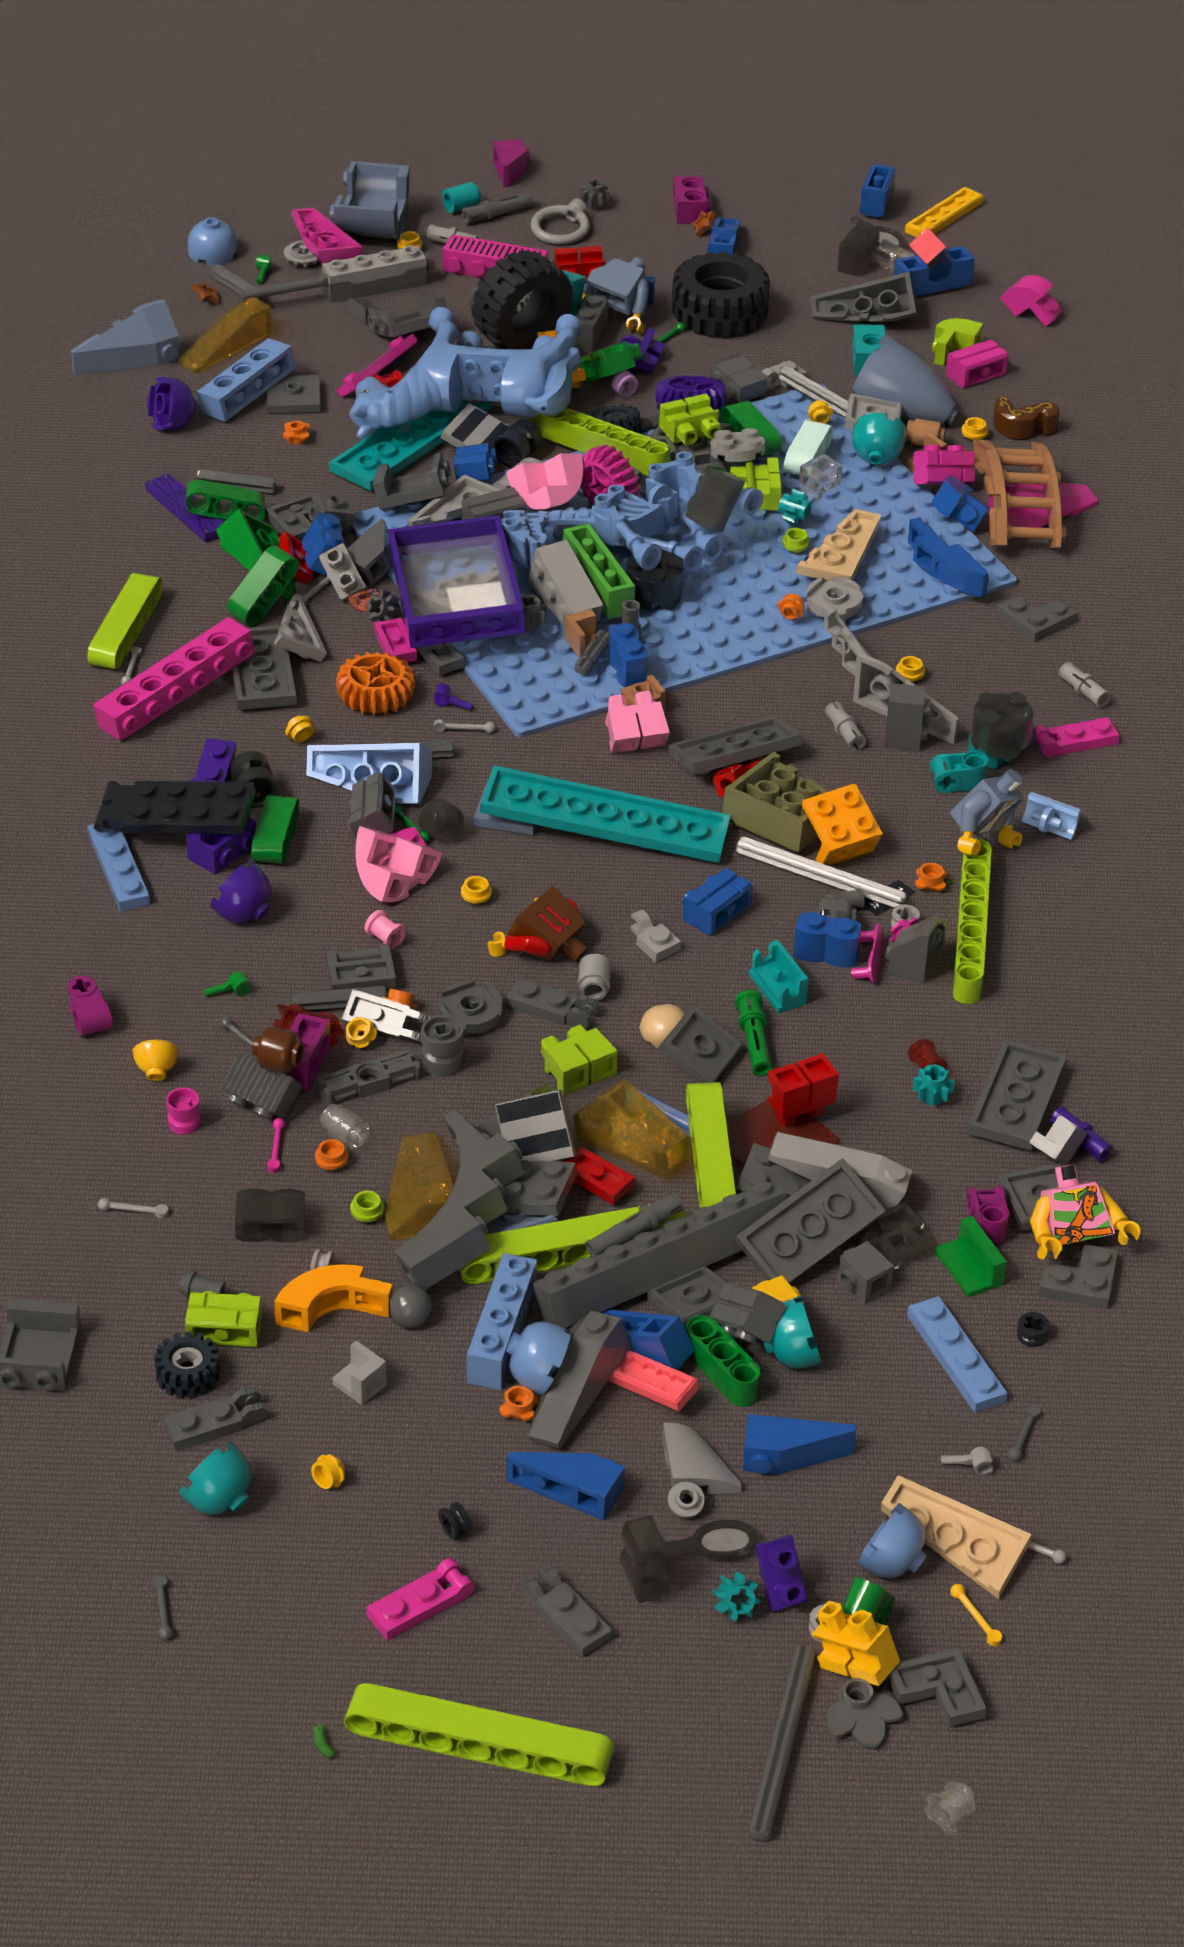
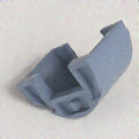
(373, 201)

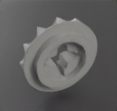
(299, 255)

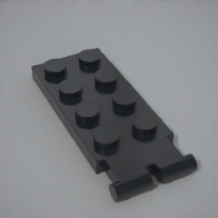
(176, 807)

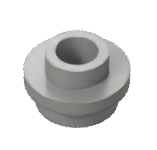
(681, 1509)

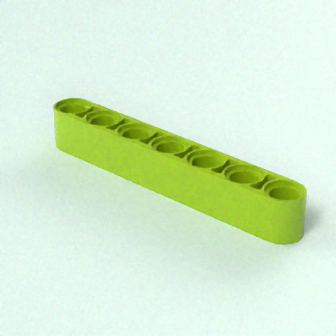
(585, 432)
(972, 925)
(551, 1244)
(479, 1734)

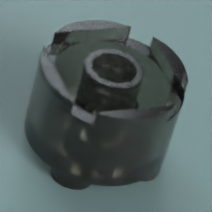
(1002, 724)

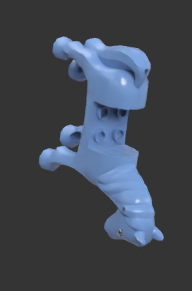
(447, 374)

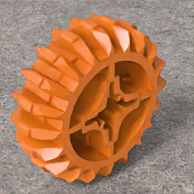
(375, 683)

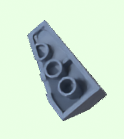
(136, 342)

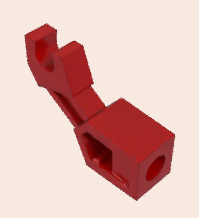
(728, 775)

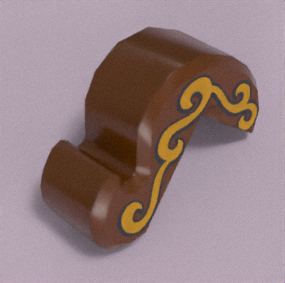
(1025, 421)

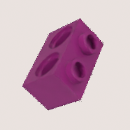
(690, 198)
(316, 1039)

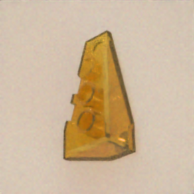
(229, 334)

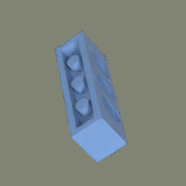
(246, 379)
(500, 1319)

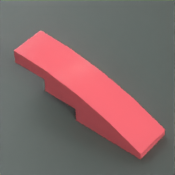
(927, 246)

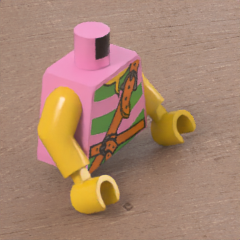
(1076, 1214)

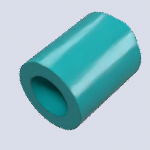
(461, 197)

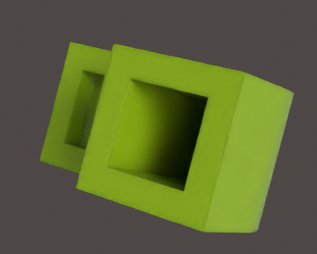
(955, 335)

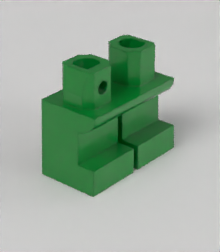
(610, 360)

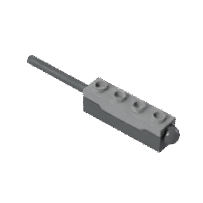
(360, 276)

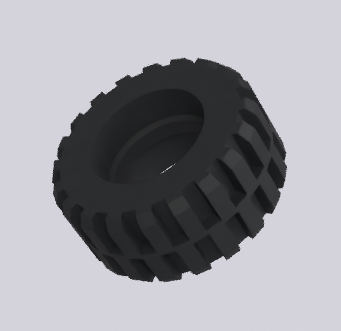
(506, 286)
(720, 294)

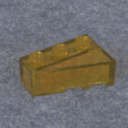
(633, 1130)

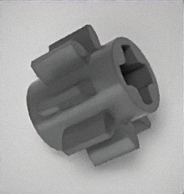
(594, 194)
(383, 607)
(533, 612)

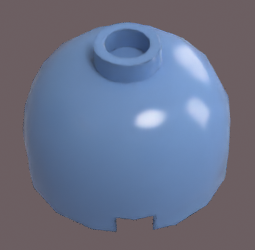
(212, 242)
(537, 1354)
(895, 1545)

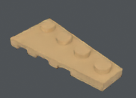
(844, 550)
(962, 1535)

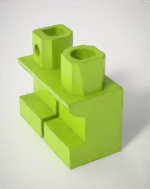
(689, 419)
(763, 478)
(579, 1058)

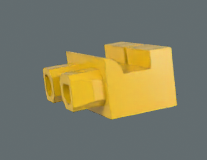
(855, 1644)

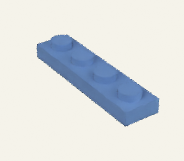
(119, 868)
(957, 1354)

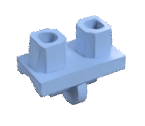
(1051, 815)

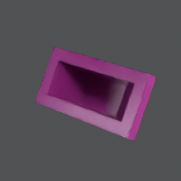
(510, 160)

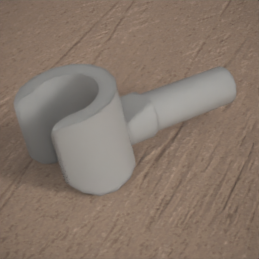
(979, 1458)

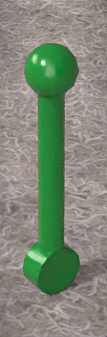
(680, 327)
(398, 813)

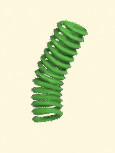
(325, 1750)

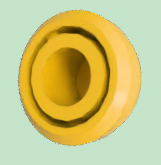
(155, 1058)

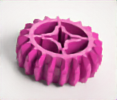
(607, 467)

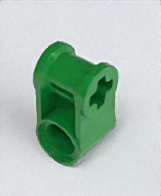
(870, 1598)

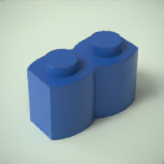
(475, 461)
(321, 537)
(627, 654)
(827, 939)

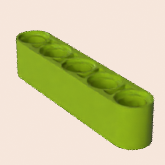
(125, 621)
(709, 1142)

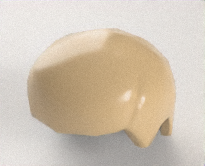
(659, 1022)

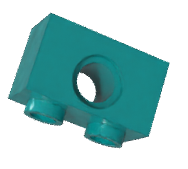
(864, 342)

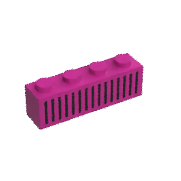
(475, 256)

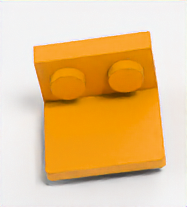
(842, 824)

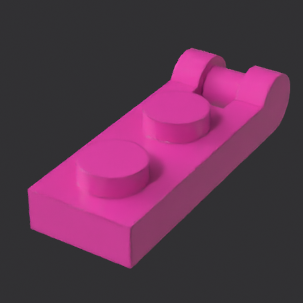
(1075, 737)
(420, 1600)

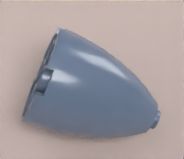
(903, 377)

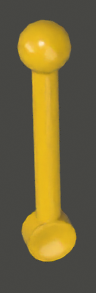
(994, 1636)

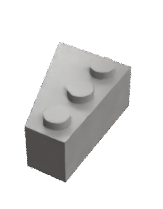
(562, 581)

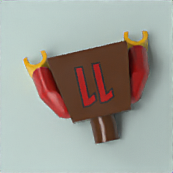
(544, 929)

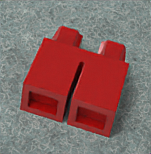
(589, 259)
(803, 1088)

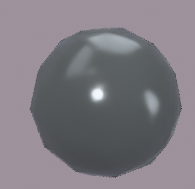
(410, 1306)

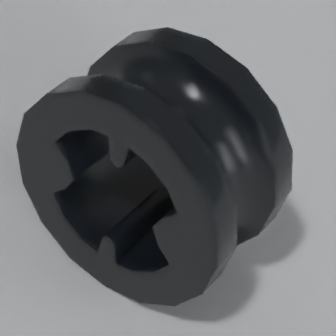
(1032, 1337)
(454, 1520)

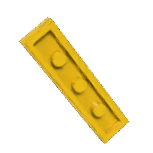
(945, 212)

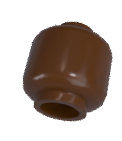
(278, 1049)

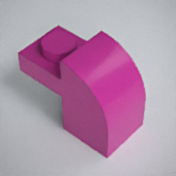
(1032, 293)

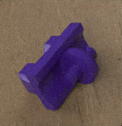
(650, 350)
(781, 1572)

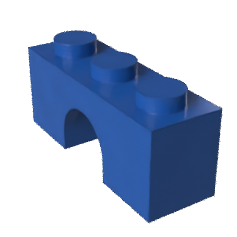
(951, 272)

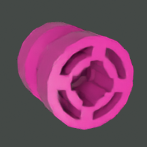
(183, 1111)

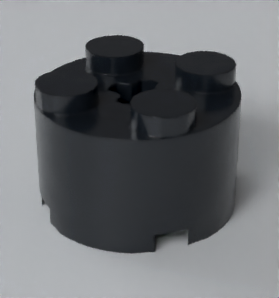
(660, 585)

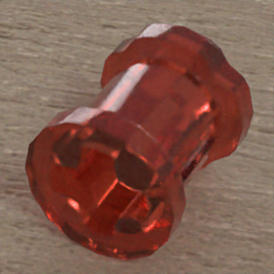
(924, 1054)

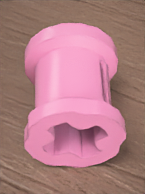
(385, 929)

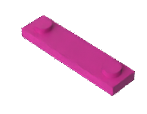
(398, 347)

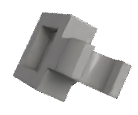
(773, 372)
(654, 941)

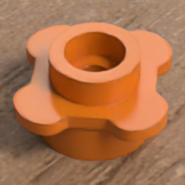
(296, 432)
(931, 877)
(401, 997)
(519, 1403)

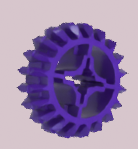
(689, 386)

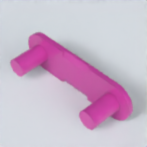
(875, 955)

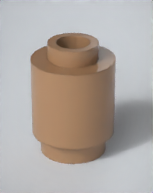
(920, 427)

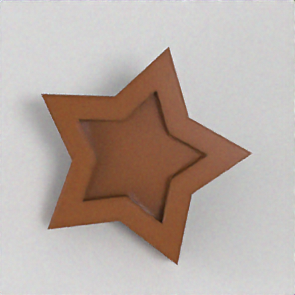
(703, 222)
(206, 292)

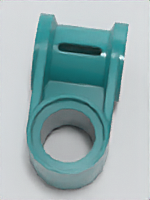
(961, 772)

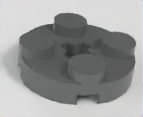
(485, 1001)

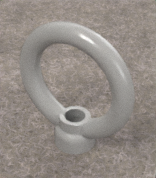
(574, 211)

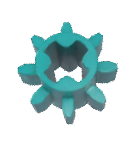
(795, 507)
(933, 1085)
(733, 1587)

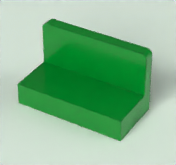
(973, 1259)

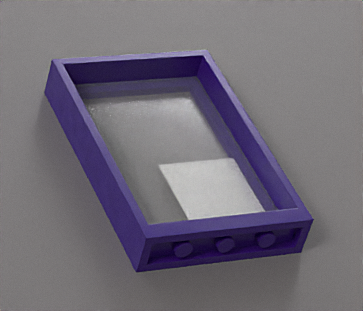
(456, 581)

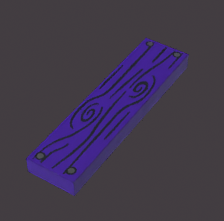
(173, 497)

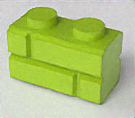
(225, 1318)

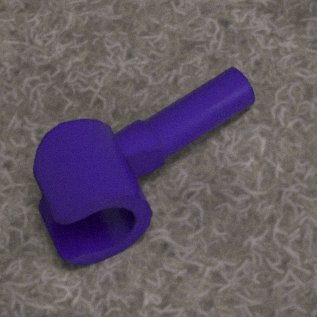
(443, 697)

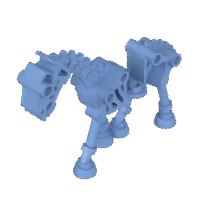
(631, 521)

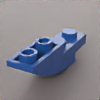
(946, 563)

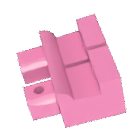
(636, 724)

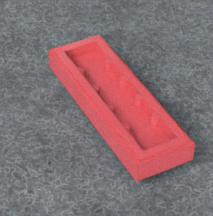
(655, 1380)

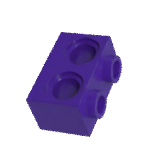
(219, 850)

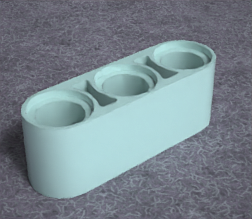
(808, 444)

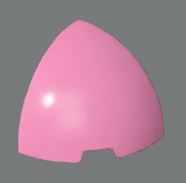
(548, 483)
(392, 864)

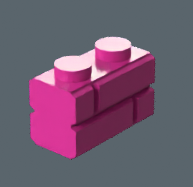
(976, 363)
(935, 464)

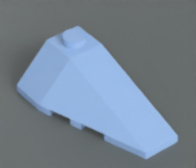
(403, 764)

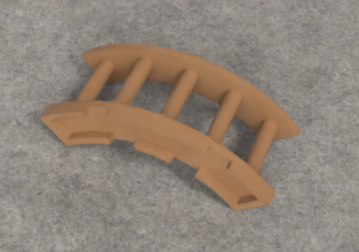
(989, 461)

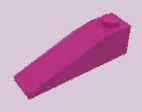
(323, 237)
(1073, 499)

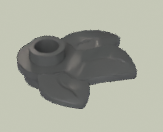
(861, 1717)

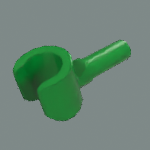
(263, 263)
(236, 981)

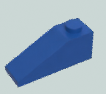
(656, 1336)
(790, 1444)
(569, 1478)

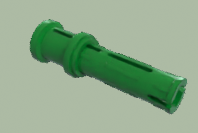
(759, 1058)

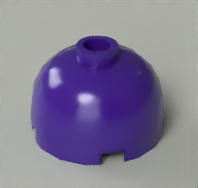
(170, 404)
(244, 895)

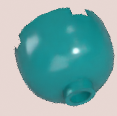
(878, 438)
(793, 1338)
(219, 1482)

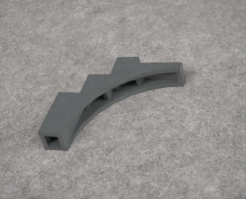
(476, 1199)

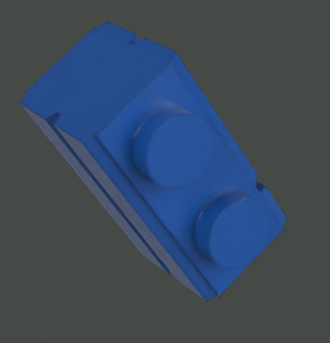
(877, 190)
(717, 901)

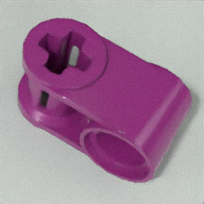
(87, 1006)
(989, 1211)

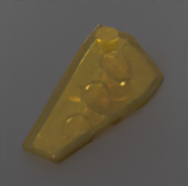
(417, 1187)

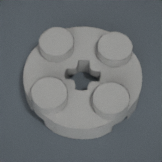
(737, 445)
(840, 594)

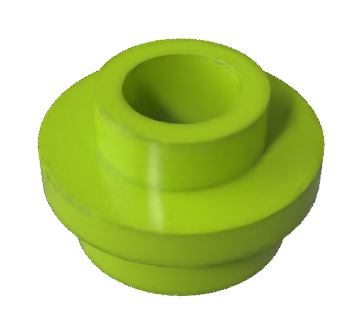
(796, 540)
(367, 1206)

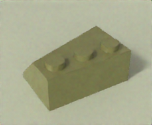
(770, 803)

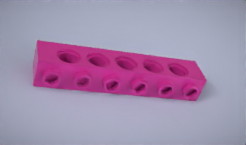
(174, 679)

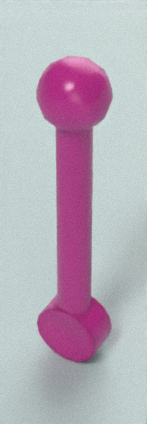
(273, 1165)

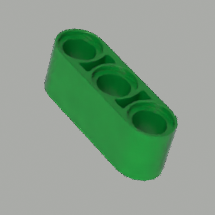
(746, 415)
(216, 492)
(262, 586)
(275, 829)
(723, 1361)

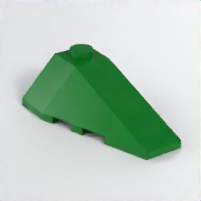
(247, 539)

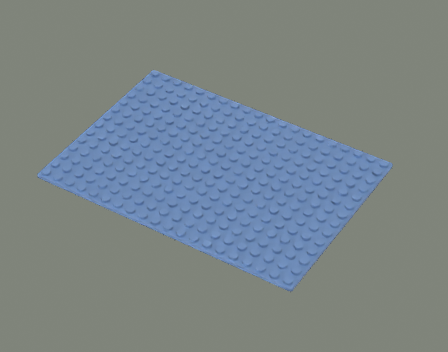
(728, 604)

